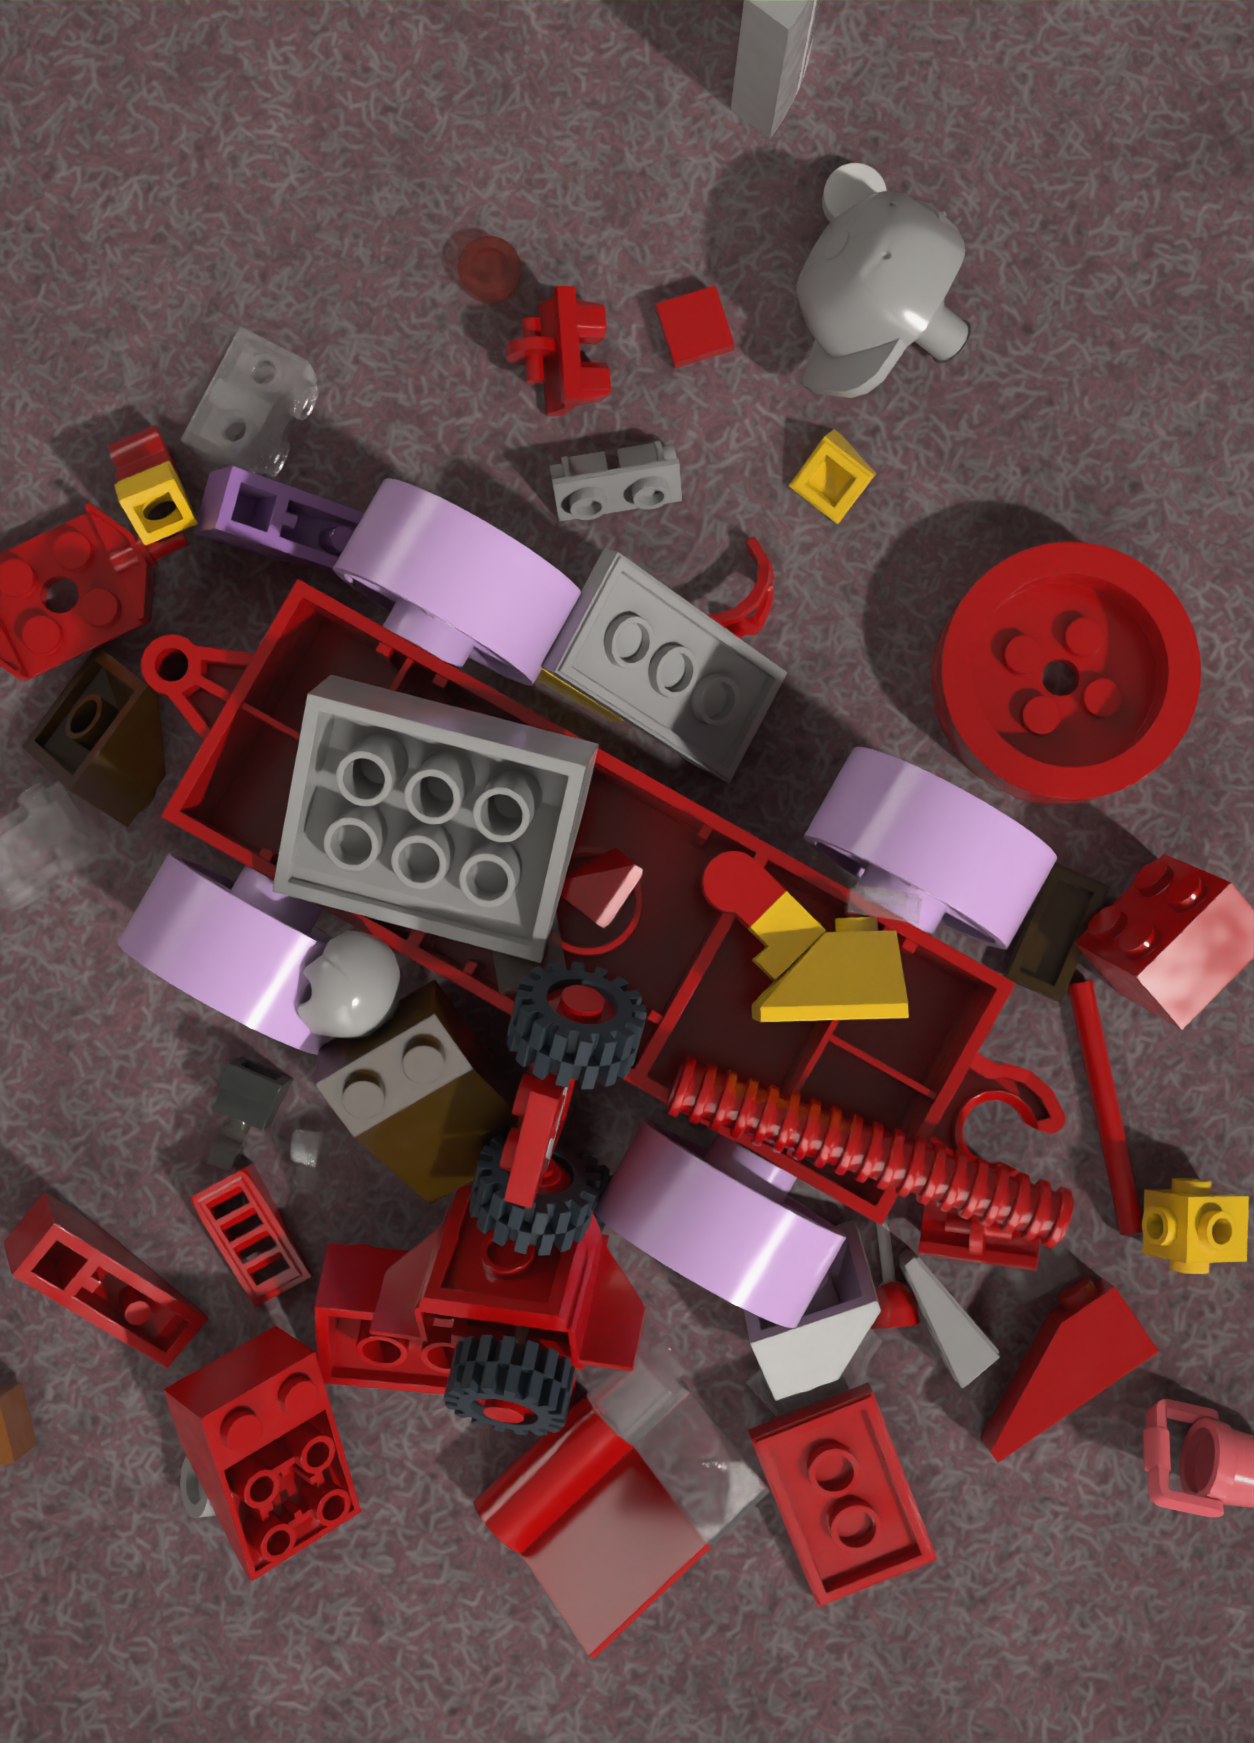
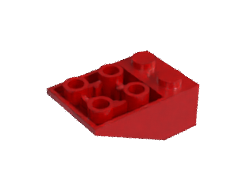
(265, 1448)

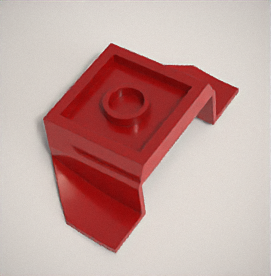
(472, 1277)

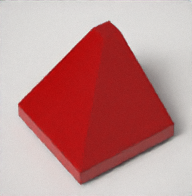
(602, 885)

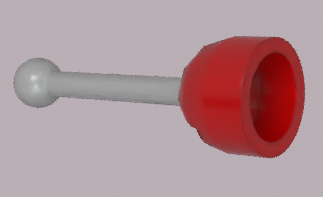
(895, 1299)

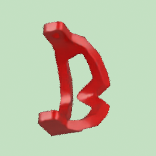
(760, 596)

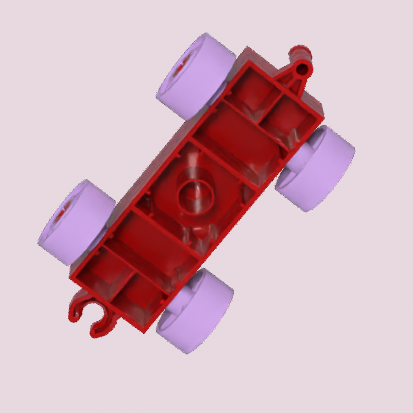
(483, 596)

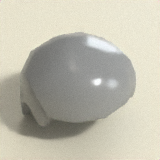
(352, 987)

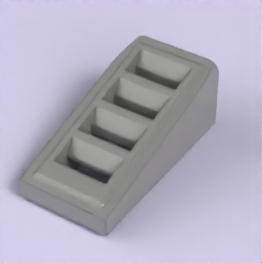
(957, 1337)

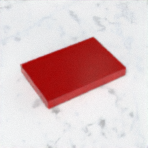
(842, 1494)

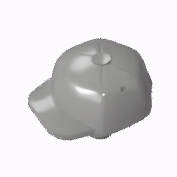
(876, 289)

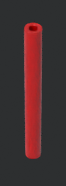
(1106, 1107)

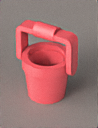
(1213, 1461)

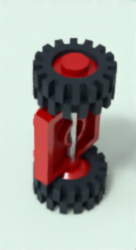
(567, 1030)
(514, 1372)

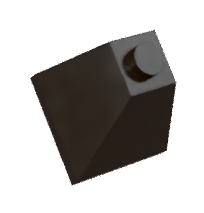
(104, 738)

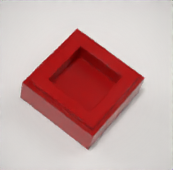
(694, 327)

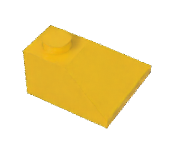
(840, 978)

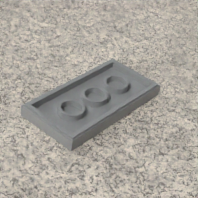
(664, 666)

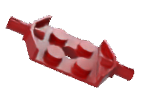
(112, 584)

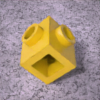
(1181, 1220)

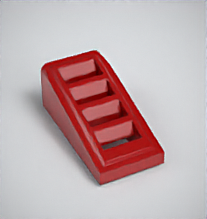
(232, 1248)

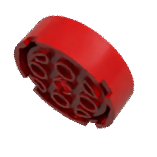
(1105, 622)

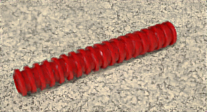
(872, 1152)

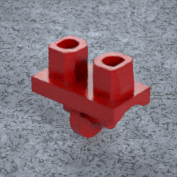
(553, 351)
(967, 1240)

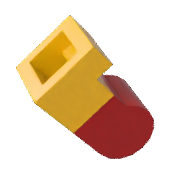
(148, 478)
(744, 888)

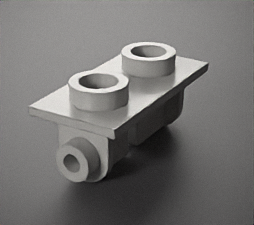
(644, 481)

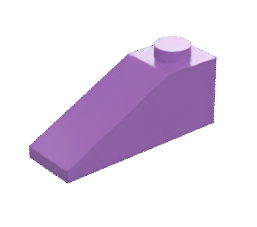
(274, 519)

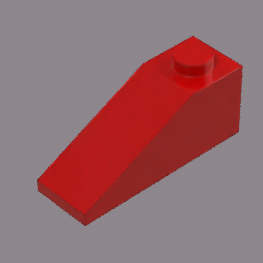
(100, 1280)
(1071, 1360)

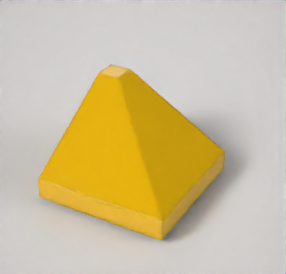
(833, 477)

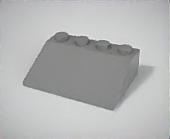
(432, 816)

